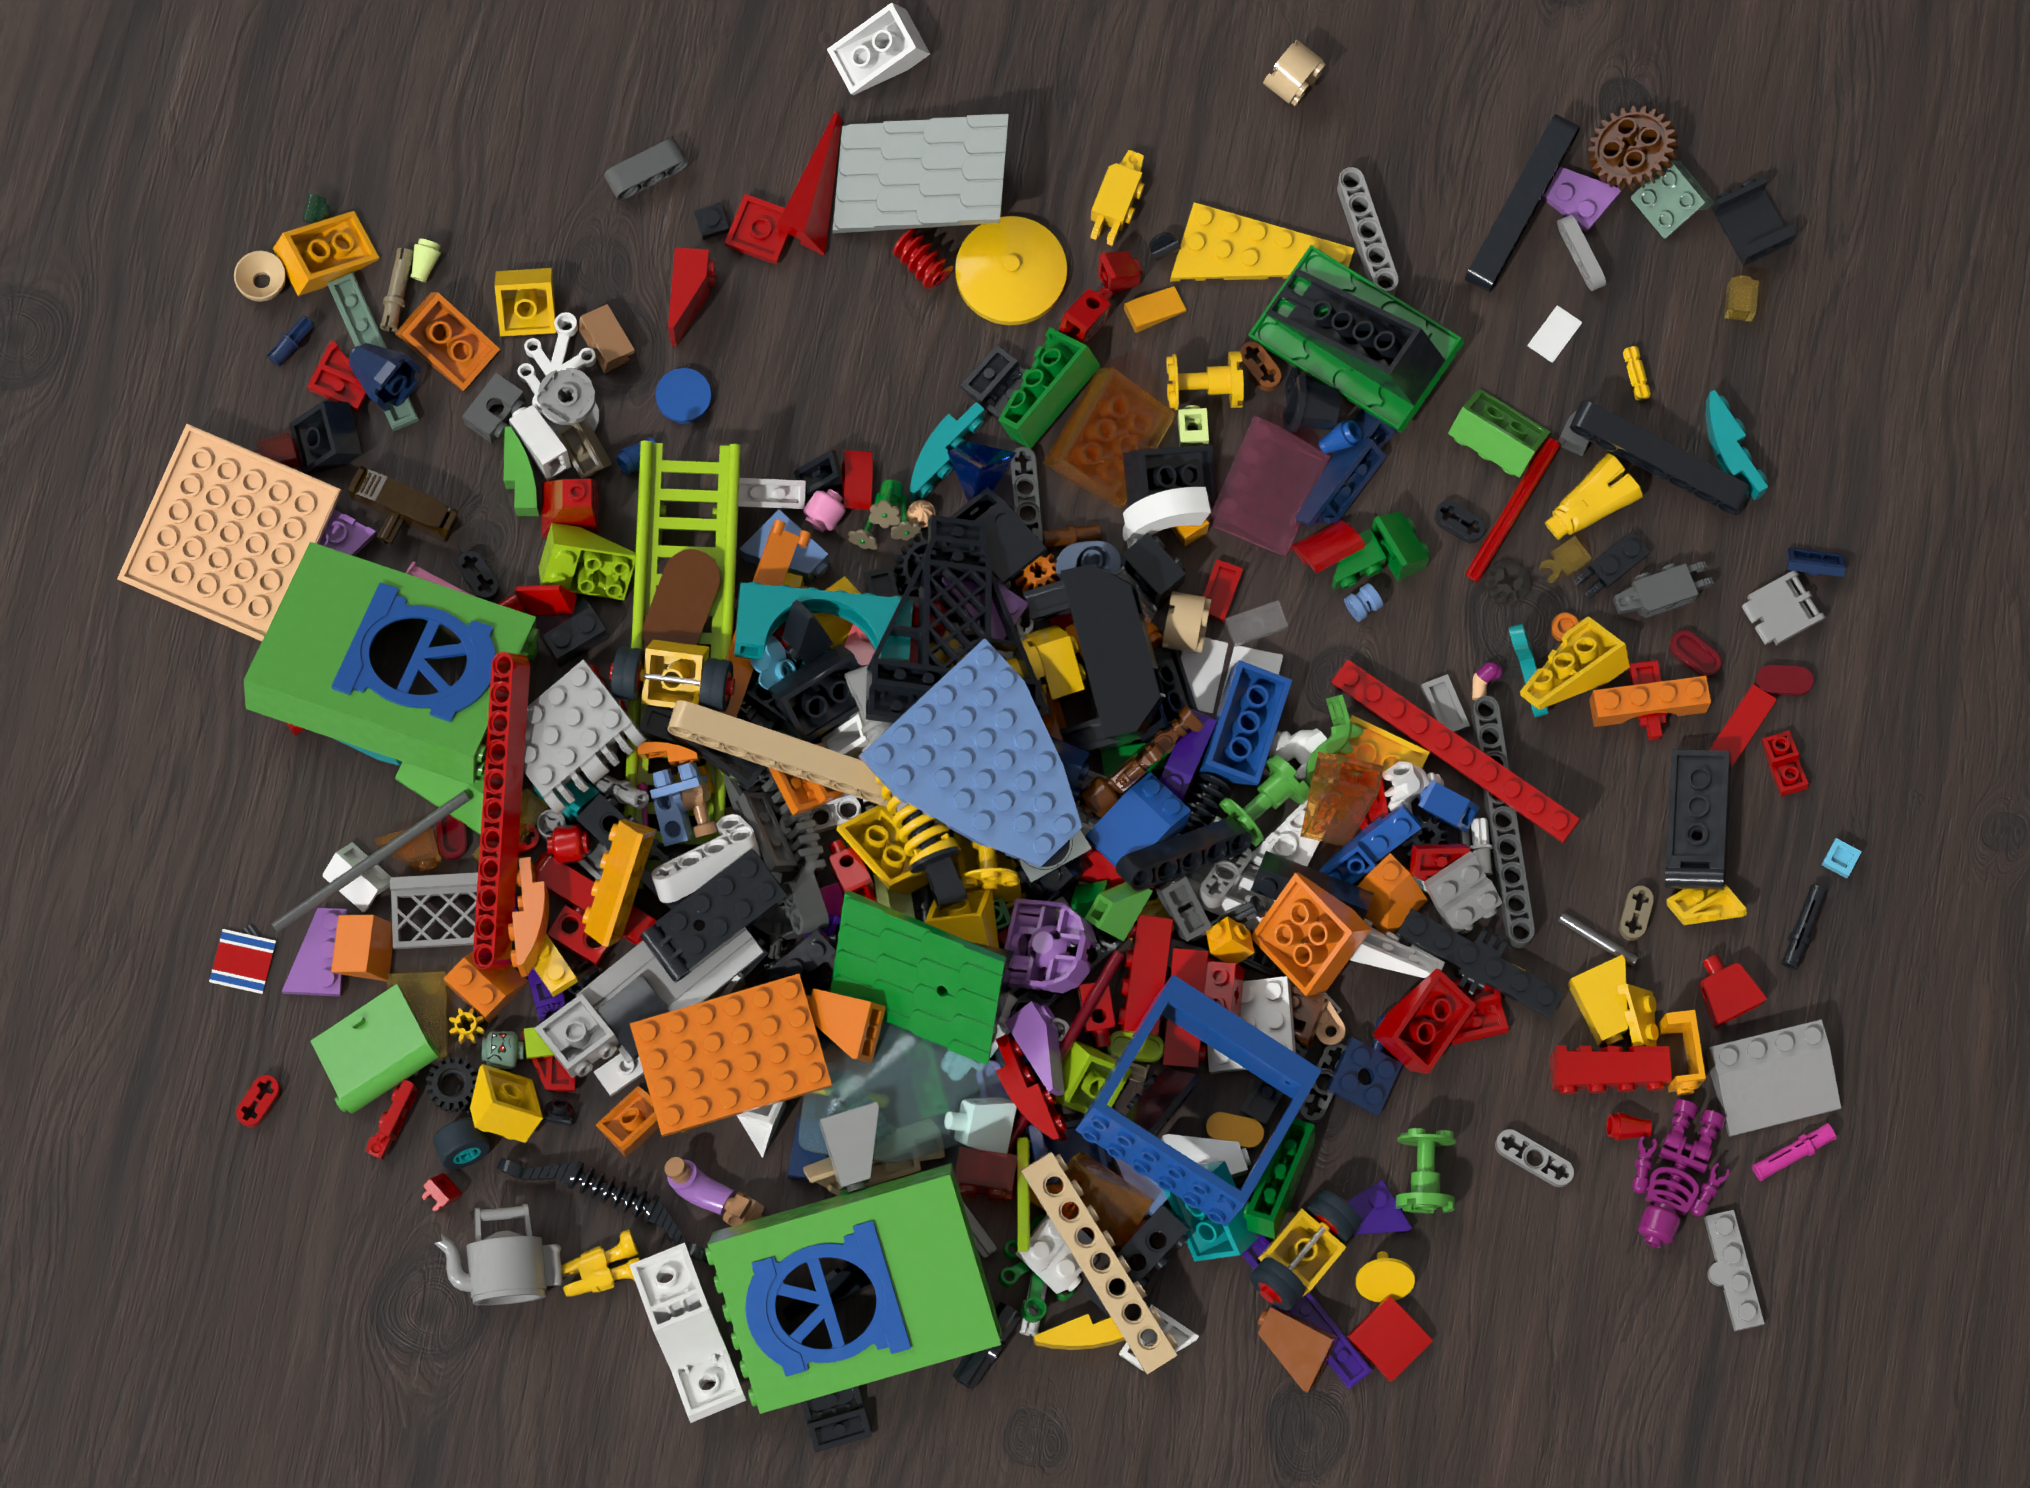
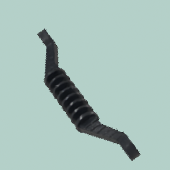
(573, 1174)

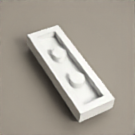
(772, 493)

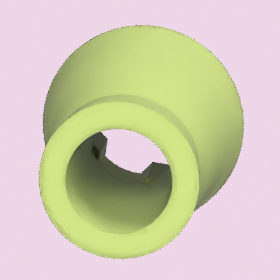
(424, 258)

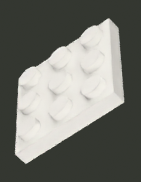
(1268, 1008)

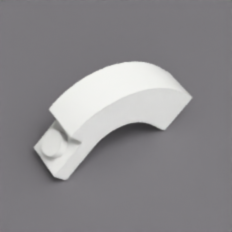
(1164, 510)

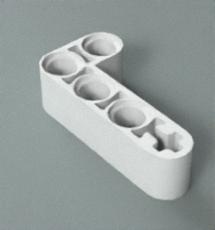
(697, 867)

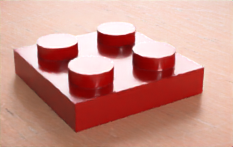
(756, 231)

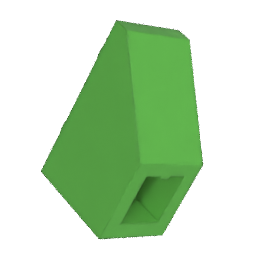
(1118, 909)

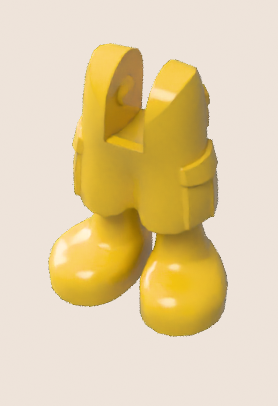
(594, 1267)

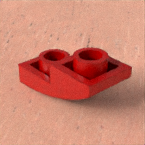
(857, 479)
(1784, 763)

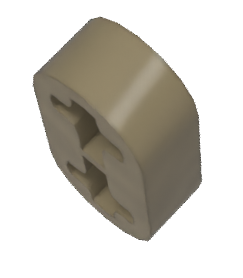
(1629, 911)

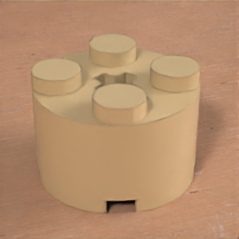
(1295, 73)
(1186, 622)

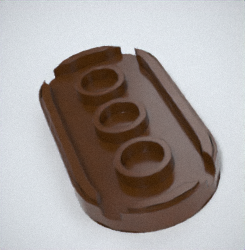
(683, 599)

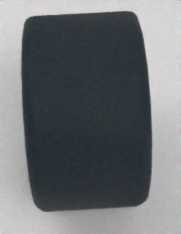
(461, 1144)

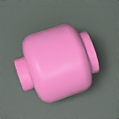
(824, 510)

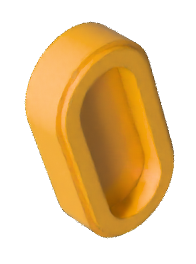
(1235, 1128)

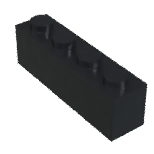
(1277, 871)

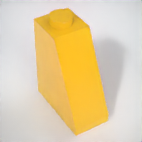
(1600, 1001)

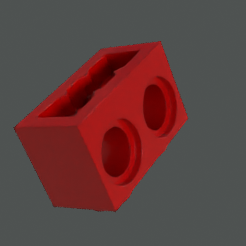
(576, 942)

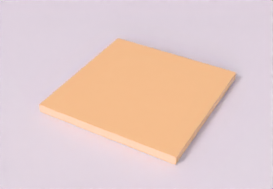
(227, 532)

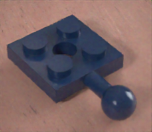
(1382, 1073)

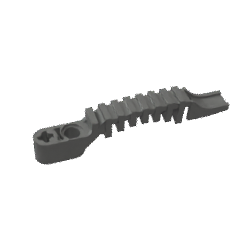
(805, 900)

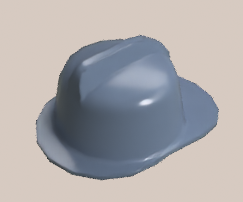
(1086, 553)

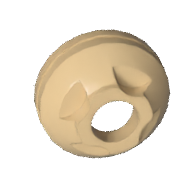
(256, 264)

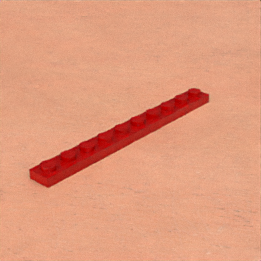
(1456, 751)

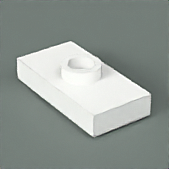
(618, 1073)

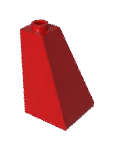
(570, 503)

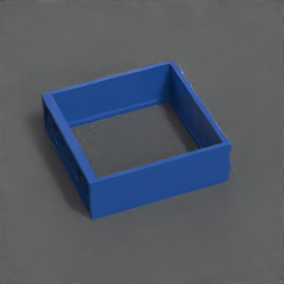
(1236, 1041)

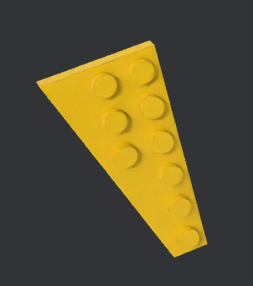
(1243, 248)

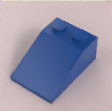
(1139, 819)

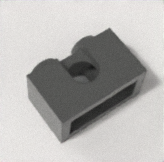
(496, 393)

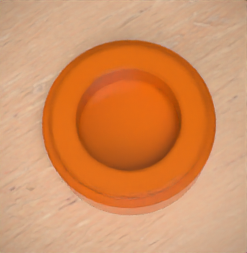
(1561, 624)

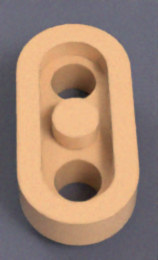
(1330, 1019)

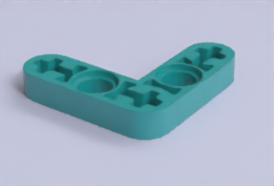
(1526, 658)

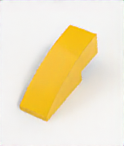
(1080, 1334)

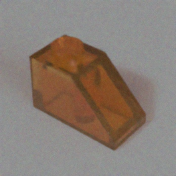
(418, 853)

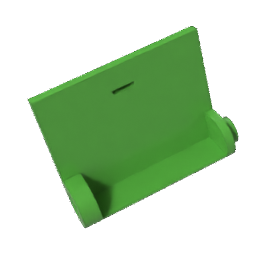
(374, 1050)

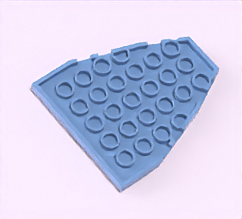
(980, 761)

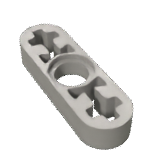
(1581, 252)
(1224, 885)
(1536, 1170)

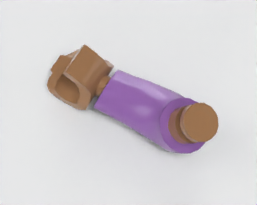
(709, 1194)

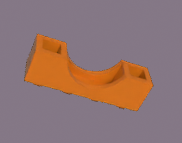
(1673, 696)

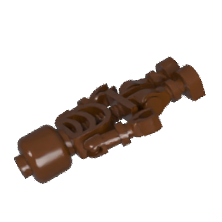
(1104, 793)

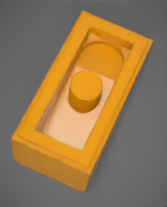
(1154, 308)

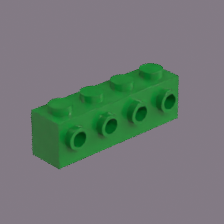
(1280, 1180)

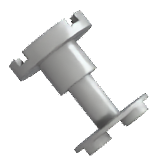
(568, 399)

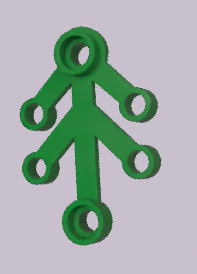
(1034, 1299)

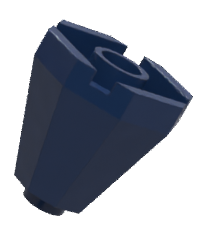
(384, 374)

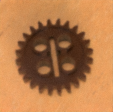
(1633, 148)

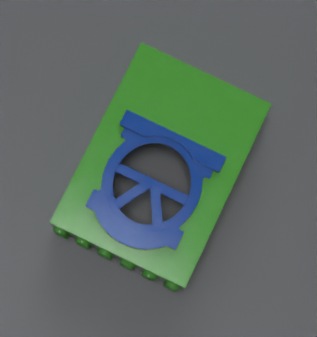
(320, 674)
(910, 1244)

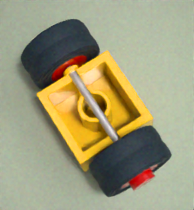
(672, 674)
(1304, 1250)

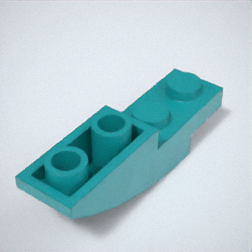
(1725, 439)
(934, 459)

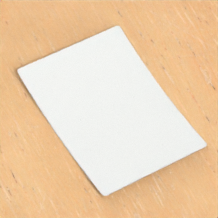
(1206, 668)

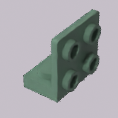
(1671, 199)

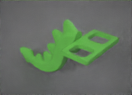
(1340, 734)

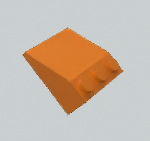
(1309, 934)

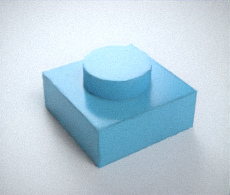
(1841, 858)

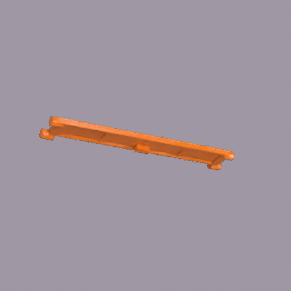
(770, 571)

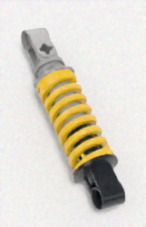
(916, 828)

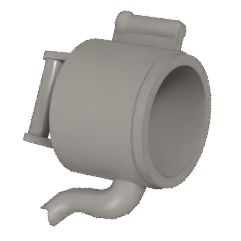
(505, 1264)

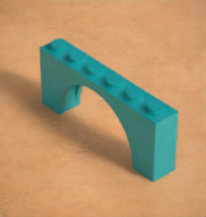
(767, 607)

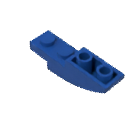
(1372, 844)

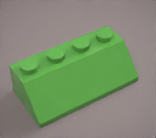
(440, 789)

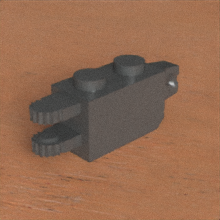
(1663, 590)

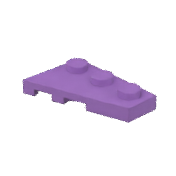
(1580, 197)

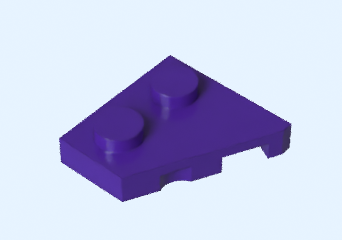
(1378, 1212)

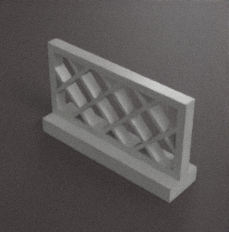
(427, 887)

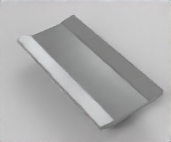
(690, 990)

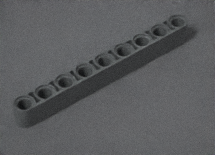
(1500, 835)

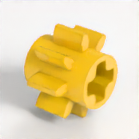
(475, 1029)

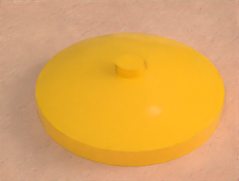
(1011, 271)

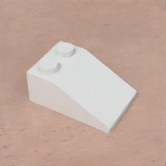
(878, 49)

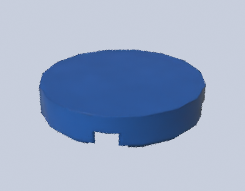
(683, 395)

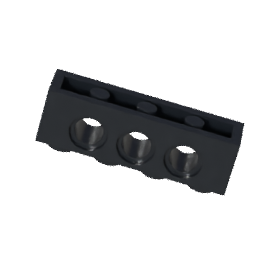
(1162, 1221)

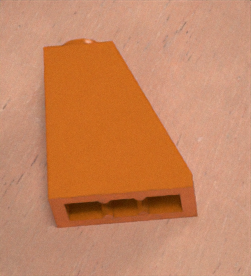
(848, 1022)

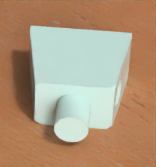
(983, 1123)

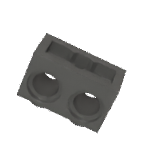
(1183, 907)

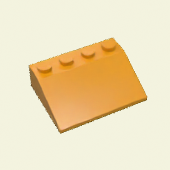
(619, 881)

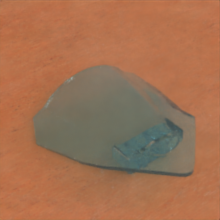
(913, 1087)

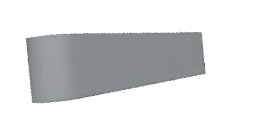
(1366, 221)

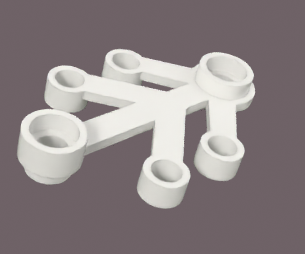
(558, 356)

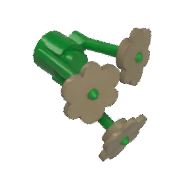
(885, 513)

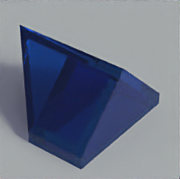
(979, 466)

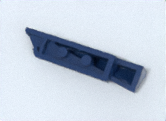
(1346, 473)

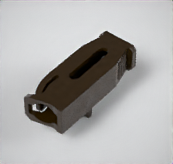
(402, 506)

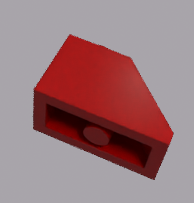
(1119, 271)

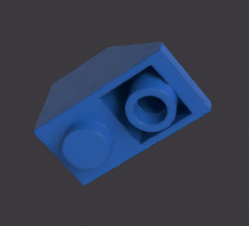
(1448, 806)

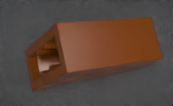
(1297, 1344)

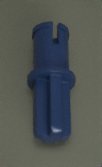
(290, 341)

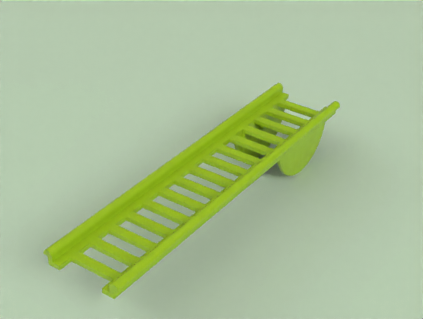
(649, 553)

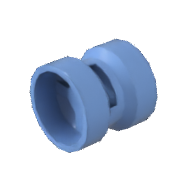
(1363, 602)

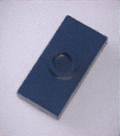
(1815, 562)

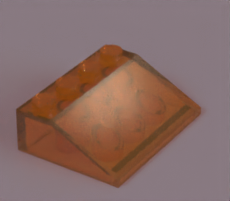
(1106, 423)

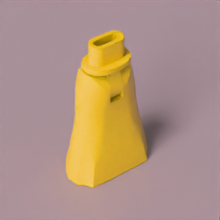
(1594, 498)

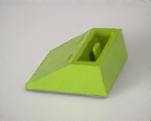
(585, 563)

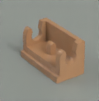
(606, 338)

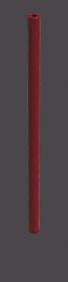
(1074, 1030)

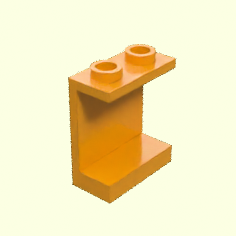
(1685, 1023)

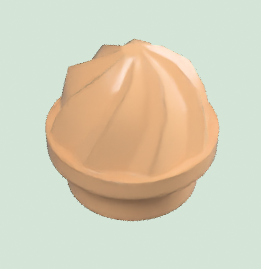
(920, 512)

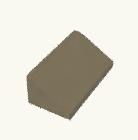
(583, 448)

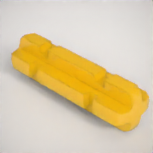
(1636, 373)

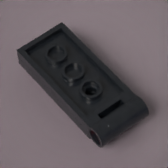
(1698, 806)
(725, 904)

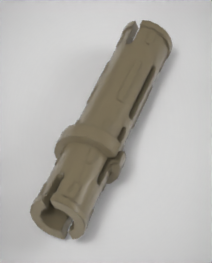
(394, 301)

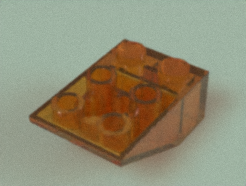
(1339, 797)
(1112, 1198)

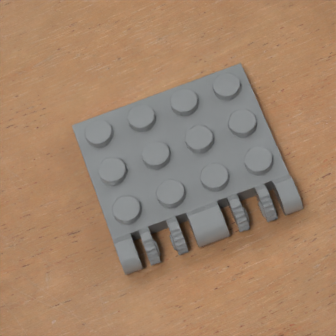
(570, 730)

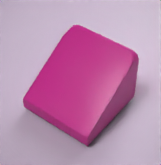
(832, 899)

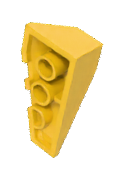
(1581, 663)

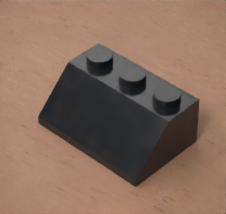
(1176, 691)
(817, 694)
(1161, 1099)

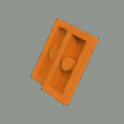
(676, 754)
(803, 794)

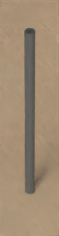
(370, 861)

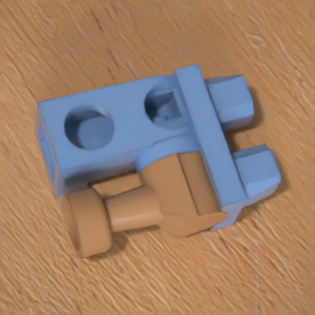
(675, 799)

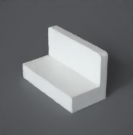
(364, 888)

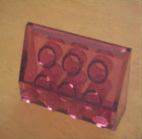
(1267, 487)

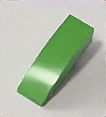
(519, 476)

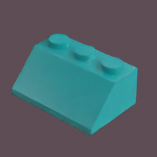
(1208, 1238)

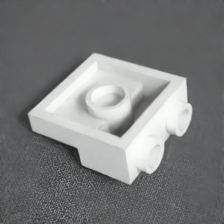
(1052, 1258)

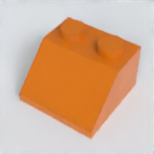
(484, 989)

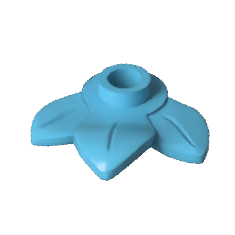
(774, 664)

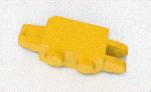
(1117, 195)

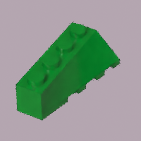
(1048, 387)

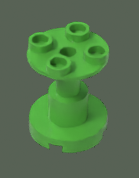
(1272, 793)
(1425, 1183)

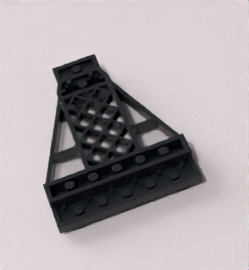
(959, 554)

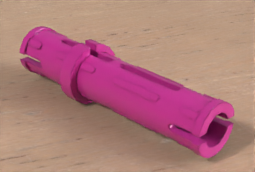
(1786, 1156)

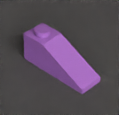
(1040, 1043)

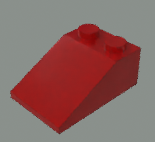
(689, 290)
(1425, 1022)

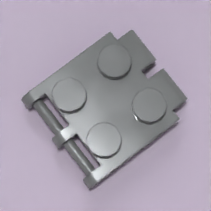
(1781, 609)

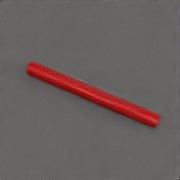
(1512, 509)

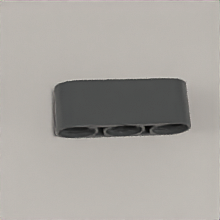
(646, 169)

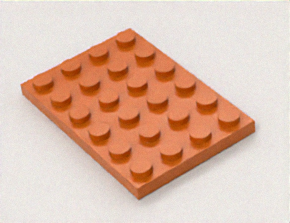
(730, 1055)

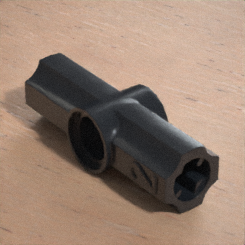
(975, 1364)

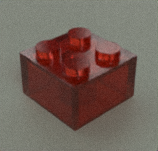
(986, 1174)

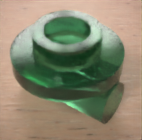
(315, 209)

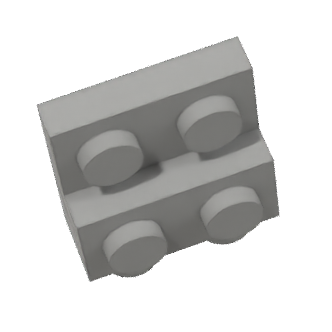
(1463, 894)
(577, 1036)

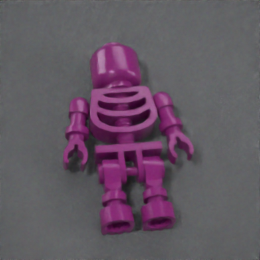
(1660, 1221)

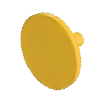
(1385, 1278)

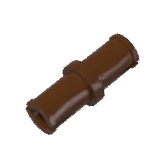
(1071, 535)

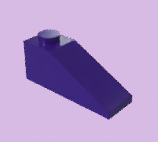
(1186, 757)

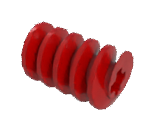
(920, 260)

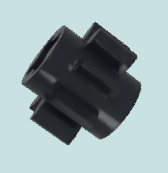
(585, 975)

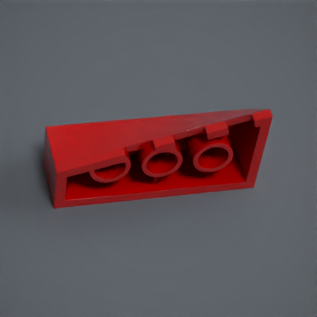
(1610, 1069)

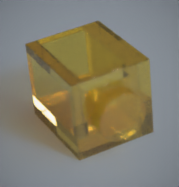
(1741, 298)

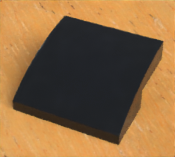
(994, 381)
(630, 1005)
(836, 1419)

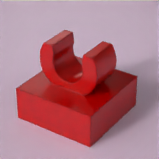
(442, 1190)

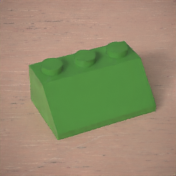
(1498, 433)

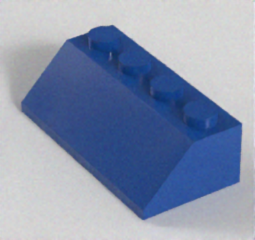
(1245, 724)

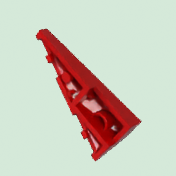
(810, 204)

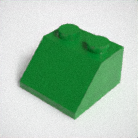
(1400, 544)

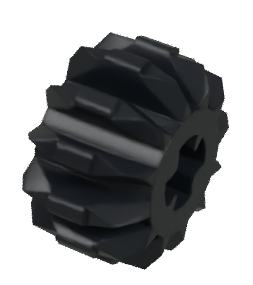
(1430, 830)

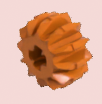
(1048, 574)

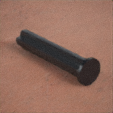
(1241, 914)

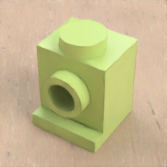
(1197, 417)

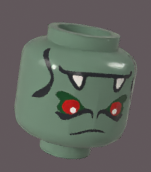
(502, 1049)

